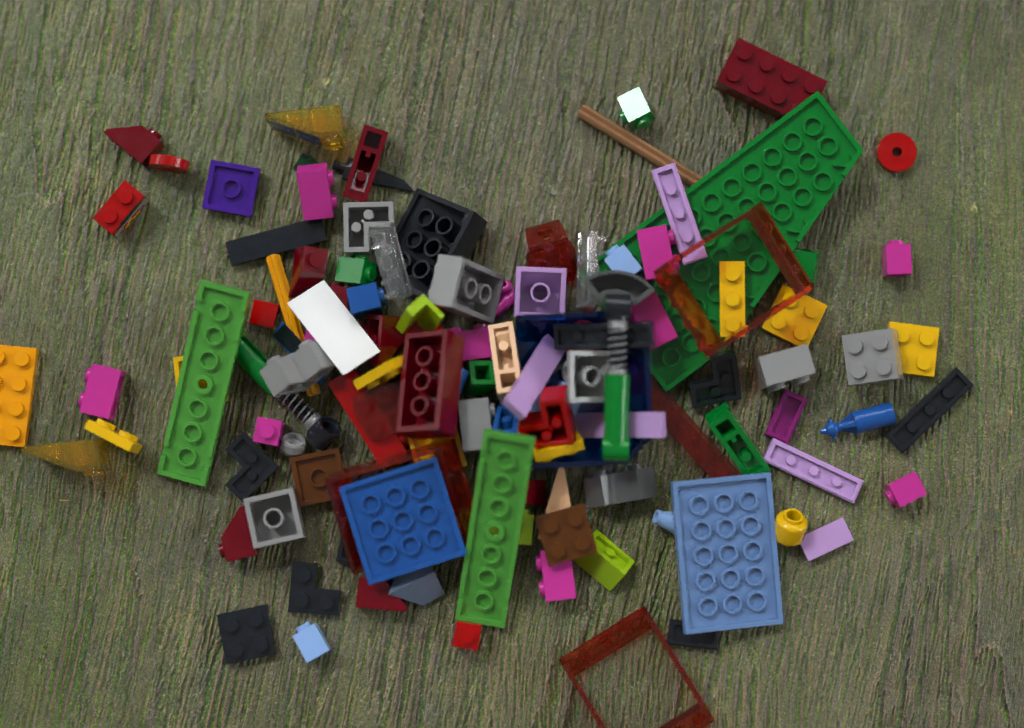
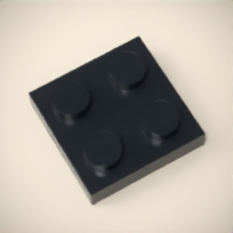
(246, 634)

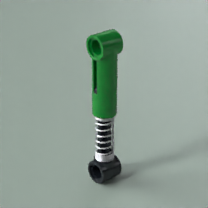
(616, 381)
(320, 430)

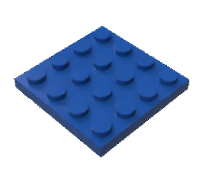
(402, 520)

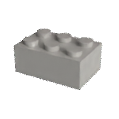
(466, 288)

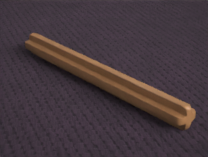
(635, 143)

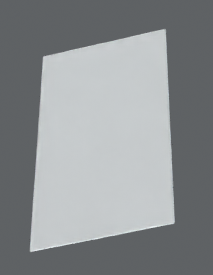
(333, 327)

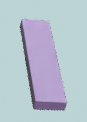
(678, 211)
(533, 377)
(640, 424)
(813, 470)

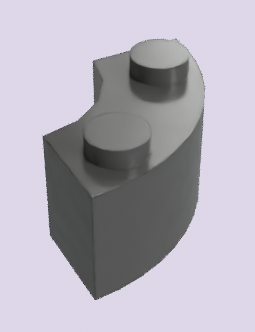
(619, 283)
(620, 487)

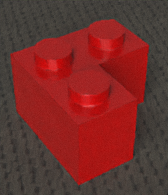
(555, 421)

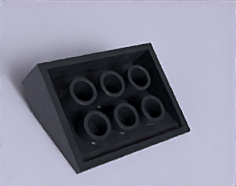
(434, 228)

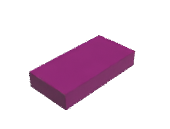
(785, 416)

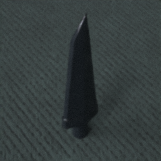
(381, 178)

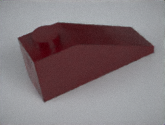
(365, 163)

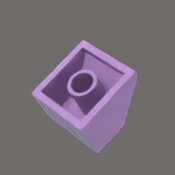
(539, 290)

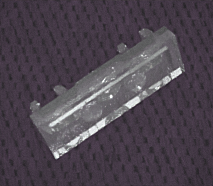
(390, 261)
(587, 266)

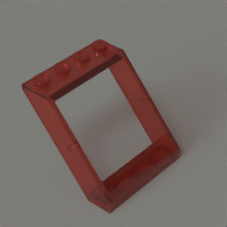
(688, 307)
(452, 473)
(614, 639)

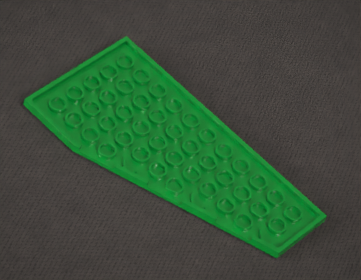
(793, 174)

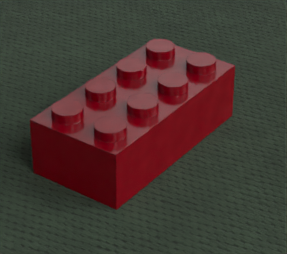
(766, 80)
(430, 384)

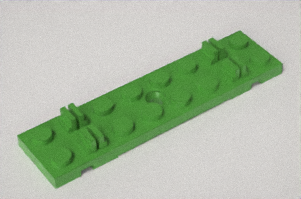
(209, 356)
(496, 503)

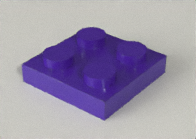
(231, 188)

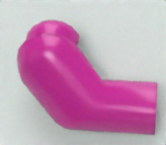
(506, 297)

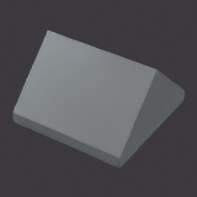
(586, 375)

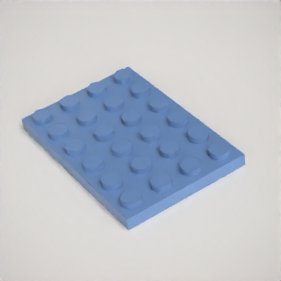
(726, 552)

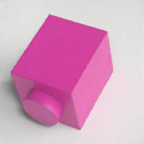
(896, 259)
(269, 431)
(904, 490)

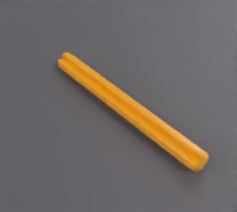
(282, 291)

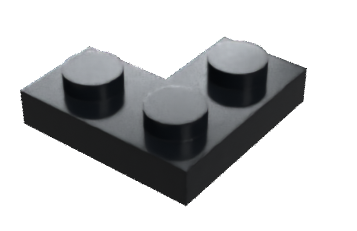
(723, 384)
(255, 470)
(305, 596)

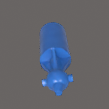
(862, 420)

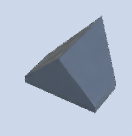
(417, 586)

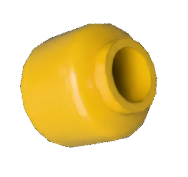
(790, 527)

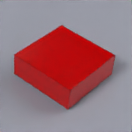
(264, 314)

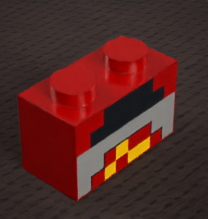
(121, 209)

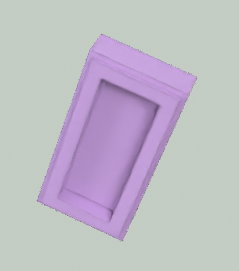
(825, 539)

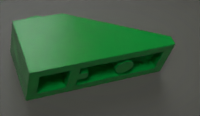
(736, 440)

